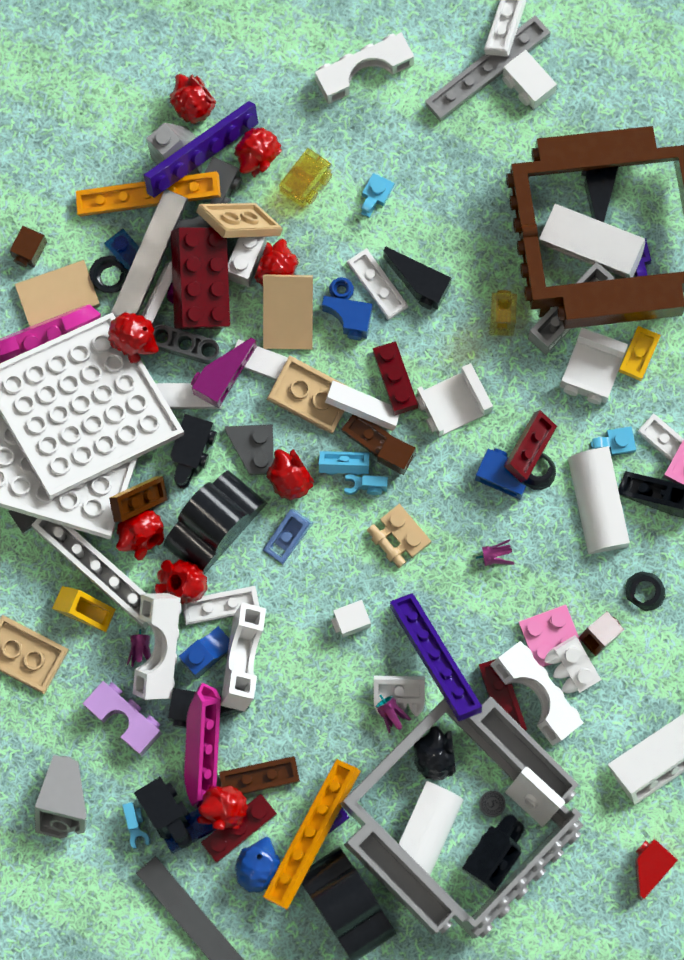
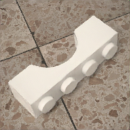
(390, 54)
(156, 675)
(239, 675)
(557, 716)

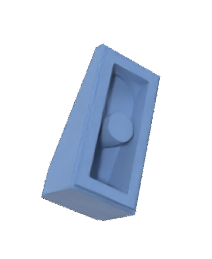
(288, 534)

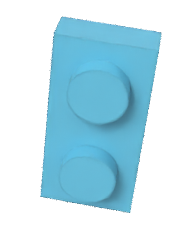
(344, 462)

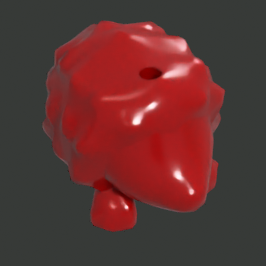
(191, 99)
(257, 151)
(276, 261)
(132, 336)
(289, 475)
(140, 533)
(181, 580)
(223, 807)

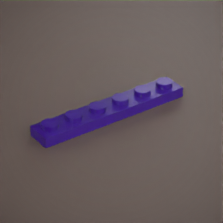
(200, 149)
(436, 657)

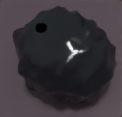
(435, 754)

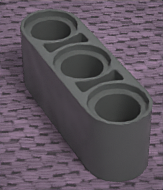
(195, 352)

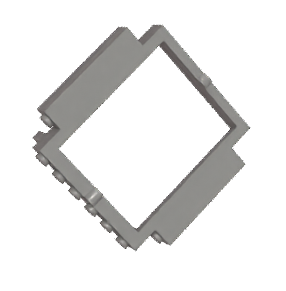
(412, 886)

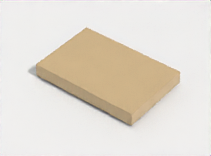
(239, 220)
(56, 292)
(287, 311)
(304, 392)
(29, 655)

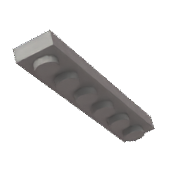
(484, 71)

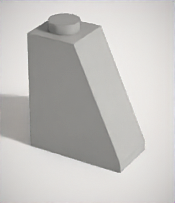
(167, 141)
(61, 800)

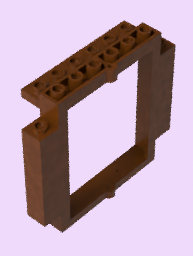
(603, 300)

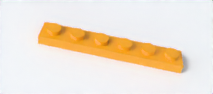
(135, 195)
(311, 834)

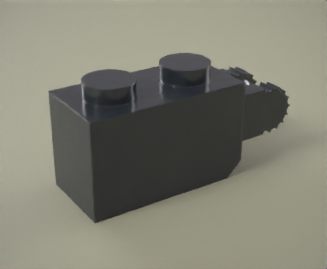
(191, 448)
(164, 812)
(495, 853)

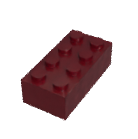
(200, 279)

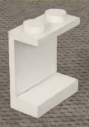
(593, 366)
(454, 401)

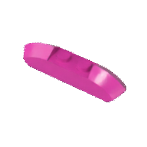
(45, 331)
(202, 743)

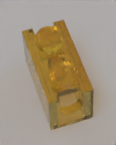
(306, 178)
(502, 313)

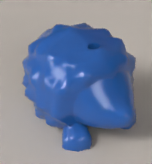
(257, 866)

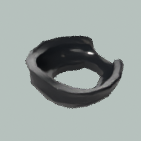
(100, 265)
(542, 482)
(651, 604)

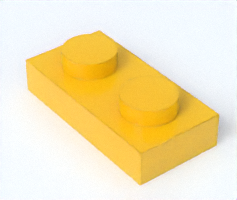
(639, 353)

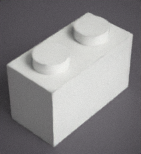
(528, 80)
(245, 259)

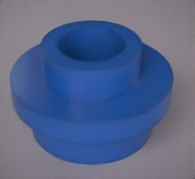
(338, 283)

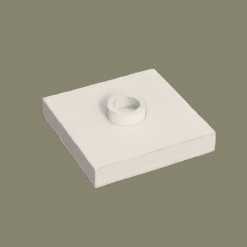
(534, 796)

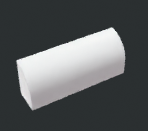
(592, 241)
(598, 500)
(651, 762)
(430, 825)

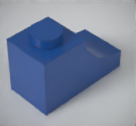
(353, 315)
(497, 476)
(205, 652)

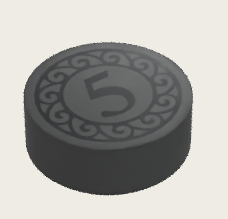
(492, 804)

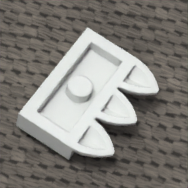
(573, 664)
(404, 689)

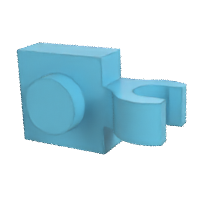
(376, 192)
(619, 441)
(373, 484)
(133, 818)

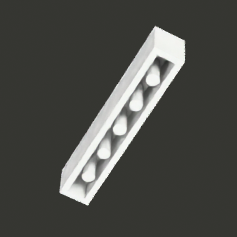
(93, 566)

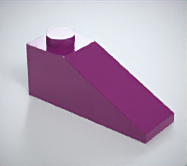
(220, 375)

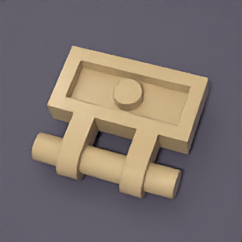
(404, 530)

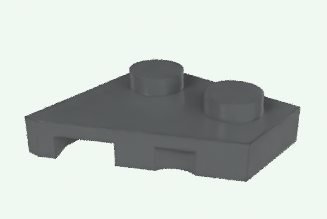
(253, 446)

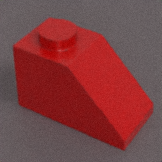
(651, 866)

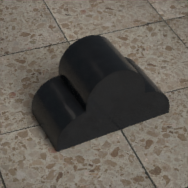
(213, 520)
(347, 904)

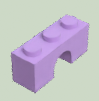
(107, 701)

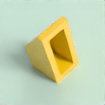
(83, 608)

